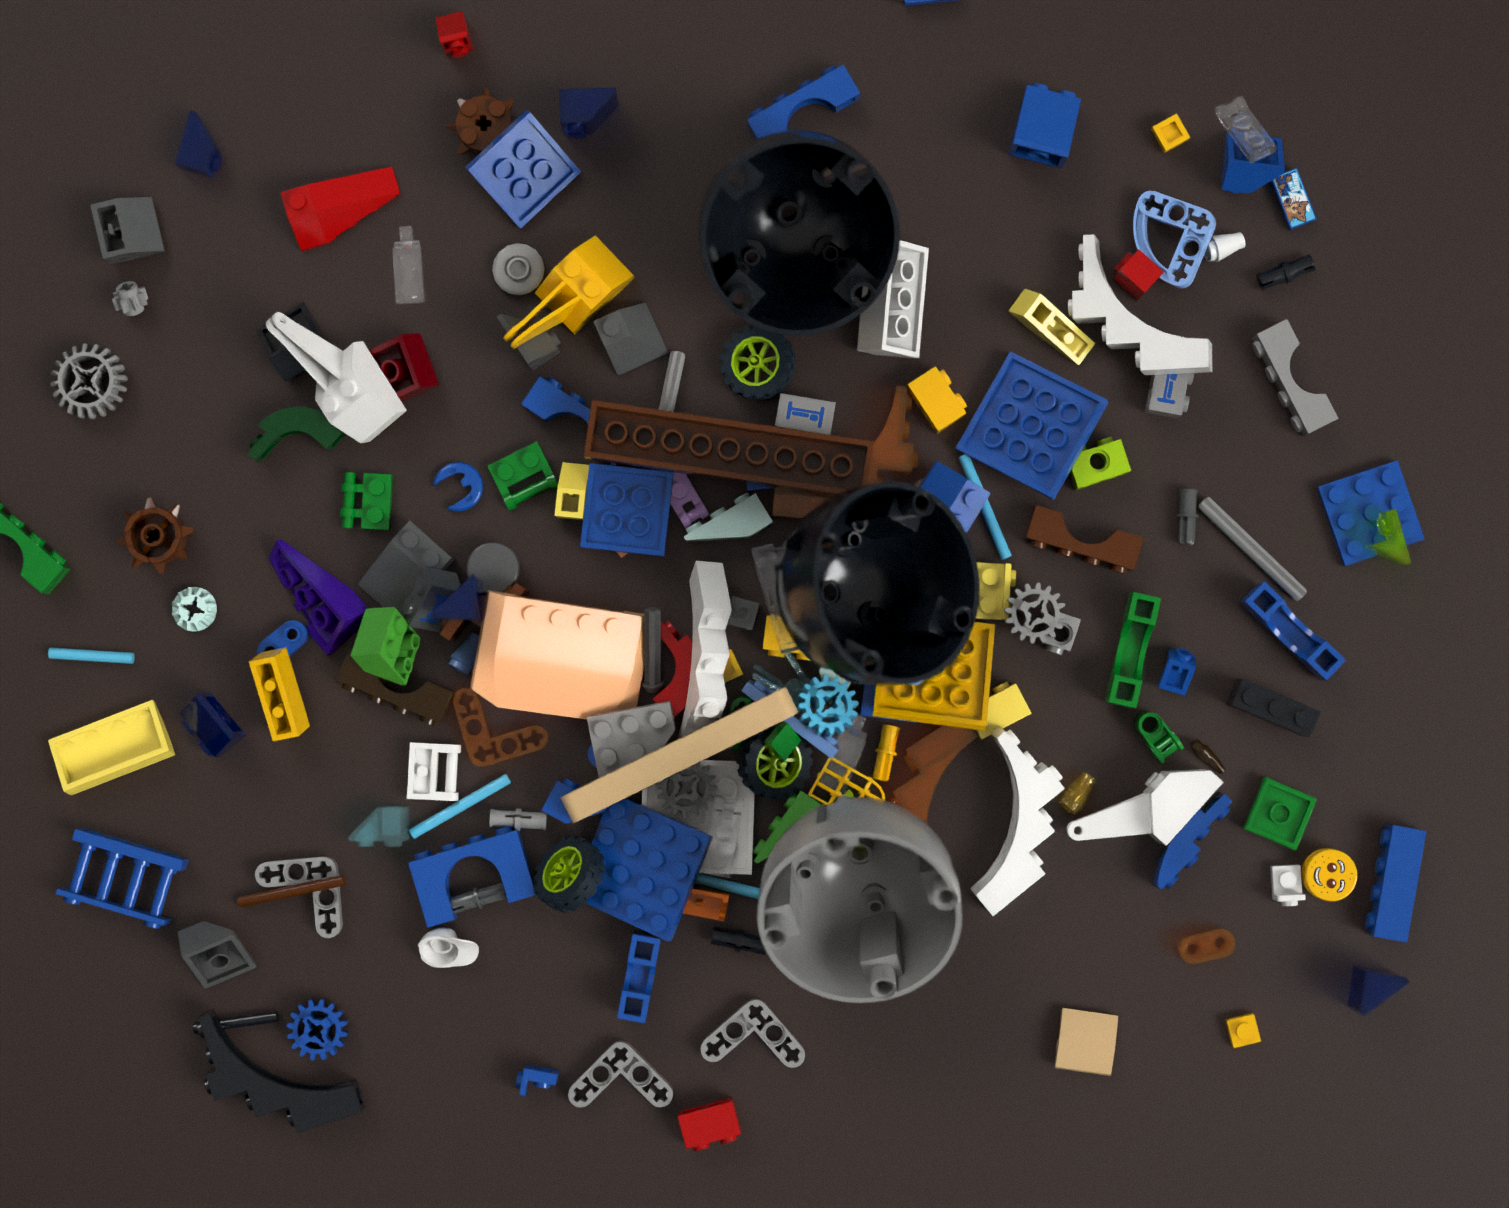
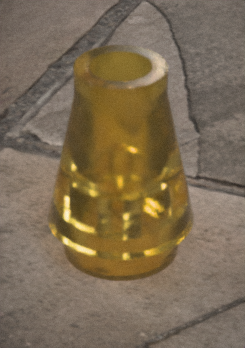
(1076, 795)

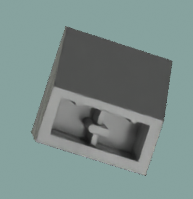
(127, 228)

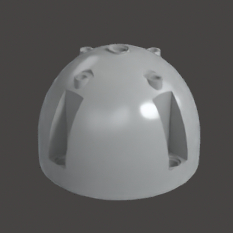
(854, 917)

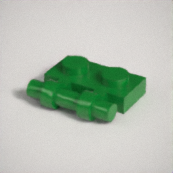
(375, 501)

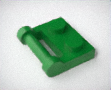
(519, 467)

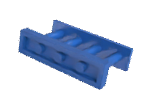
(142, 856)

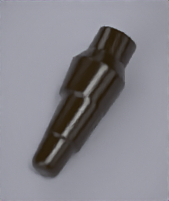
(1207, 755)

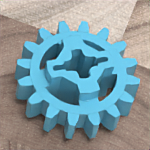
(817, 697)

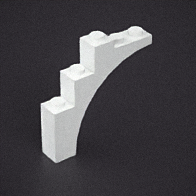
(1159, 351)
(709, 646)
(1032, 788)

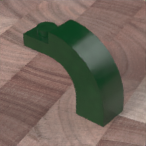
(294, 421)

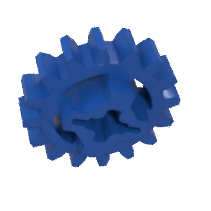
(311, 1020)

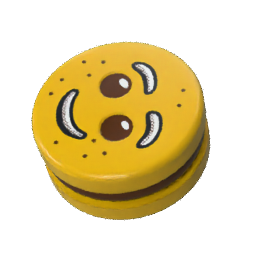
(1329, 874)

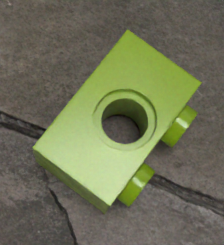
(1114, 465)

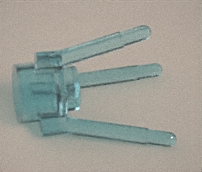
(793, 686)

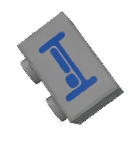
(1168, 394)
(805, 414)

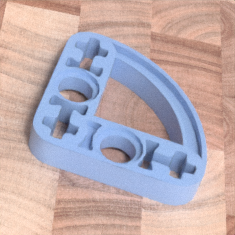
(1191, 233)

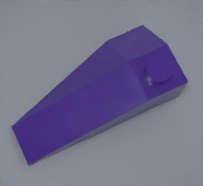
(326, 602)

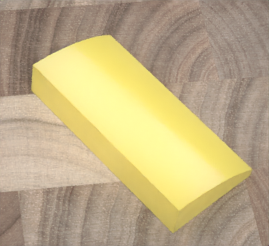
(111, 748)

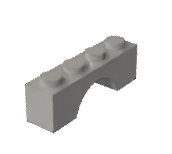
(1308, 409)

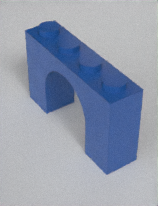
(433, 871)

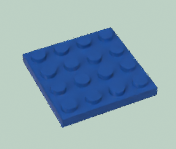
(1032, 425)
(648, 866)

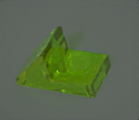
(1394, 547)

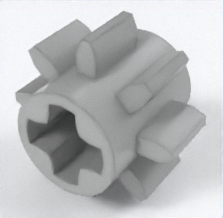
(130, 298)

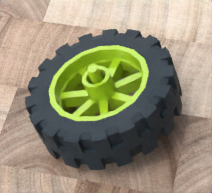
(733, 355)
(791, 780)
(577, 878)

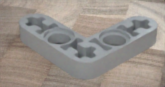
(316, 862)
(749, 1025)
(626, 1068)

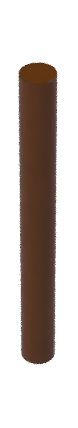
(290, 891)

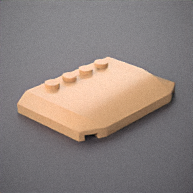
(558, 657)

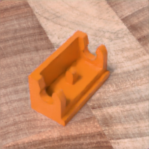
(707, 904)

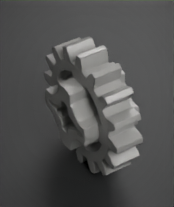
(1046, 619)

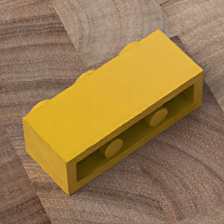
(279, 694)

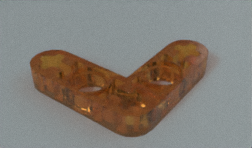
(484, 738)

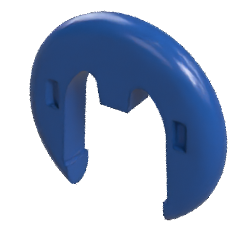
(472, 478)

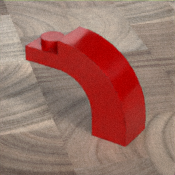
(682, 651)

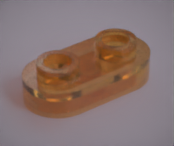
(1206, 946)

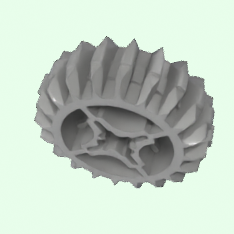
(80, 386)

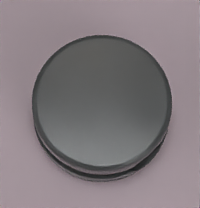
(495, 566)

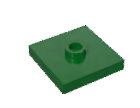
(1279, 813)

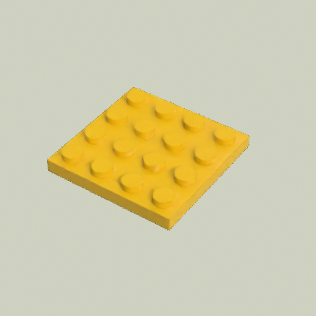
(951, 697)

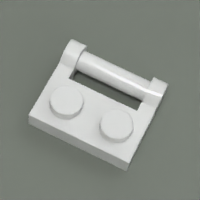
(424, 771)

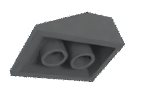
(400, 564)

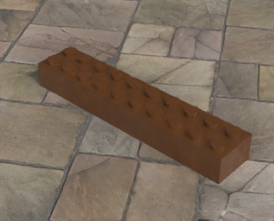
(726, 449)

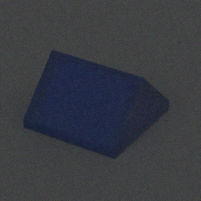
(464, 603)
(1372, 987)

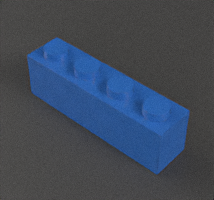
(1396, 882)

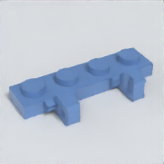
(828, 746)

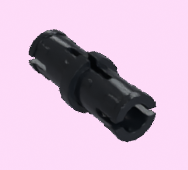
(1285, 272)
(737, 940)

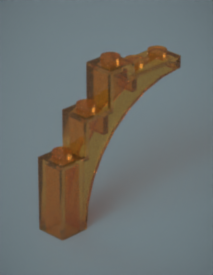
(887, 456)
(930, 757)

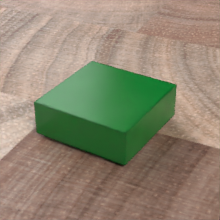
(782, 740)

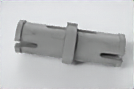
(518, 819)

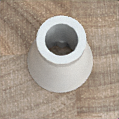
(1223, 246)

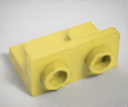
(994, 590)

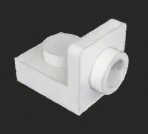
(1286, 884)

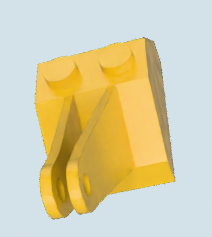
(575, 290)

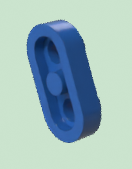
(280, 638)

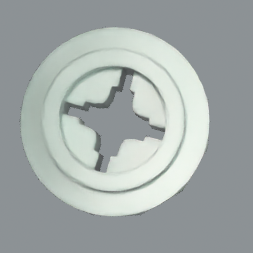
(199, 620)

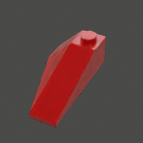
(330, 207)

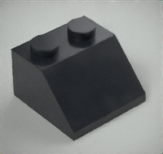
(277, 353)

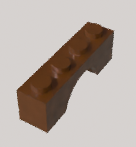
(1048, 529)

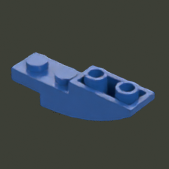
(1181, 849)

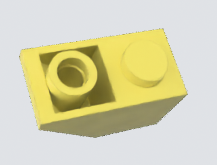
(571, 491)

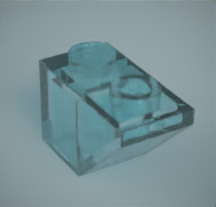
(383, 824)

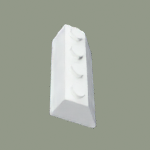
(895, 318)

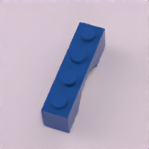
(831, 90)
(549, 401)
(1297, 638)

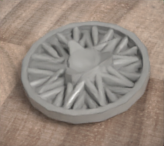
(518, 269)

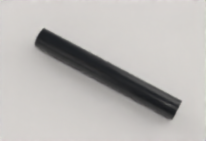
(245, 1020)

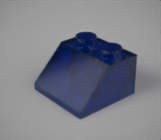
(585, 109)
(211, 724)

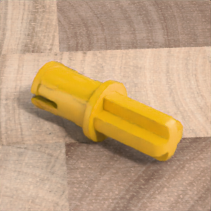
(885, 753)

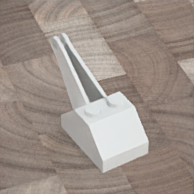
(348, 382)
(1159, 811)

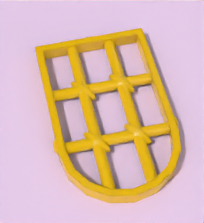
(836, 793)

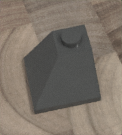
(630, 338)
(536, 350)
(214, 953)

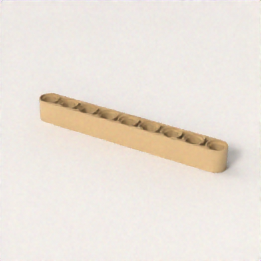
(679, 754)

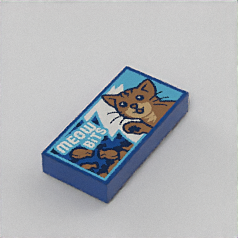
(1293, 199)

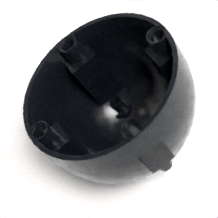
(791, 280)
(892, 581)

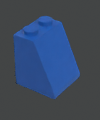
(1045, 125)

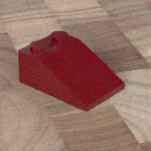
(406, 365)

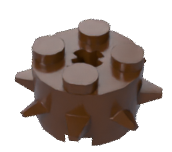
(473, 114)
(139, 539)

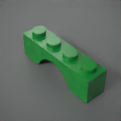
(40, 566)
(1129, 657)

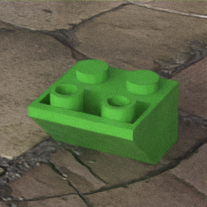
(386, 645)

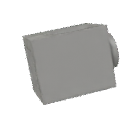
(1071, 625)

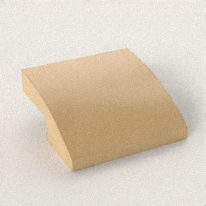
(1086, 1042)

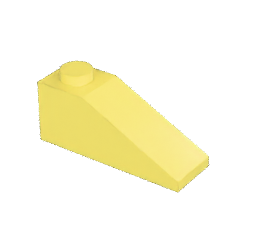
(1051, 325)

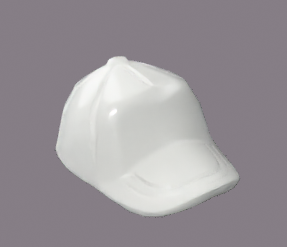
(444, 949)

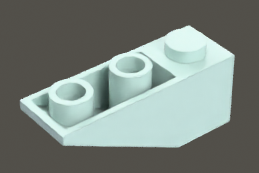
(738, 522)

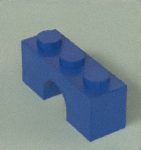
(639, 977)

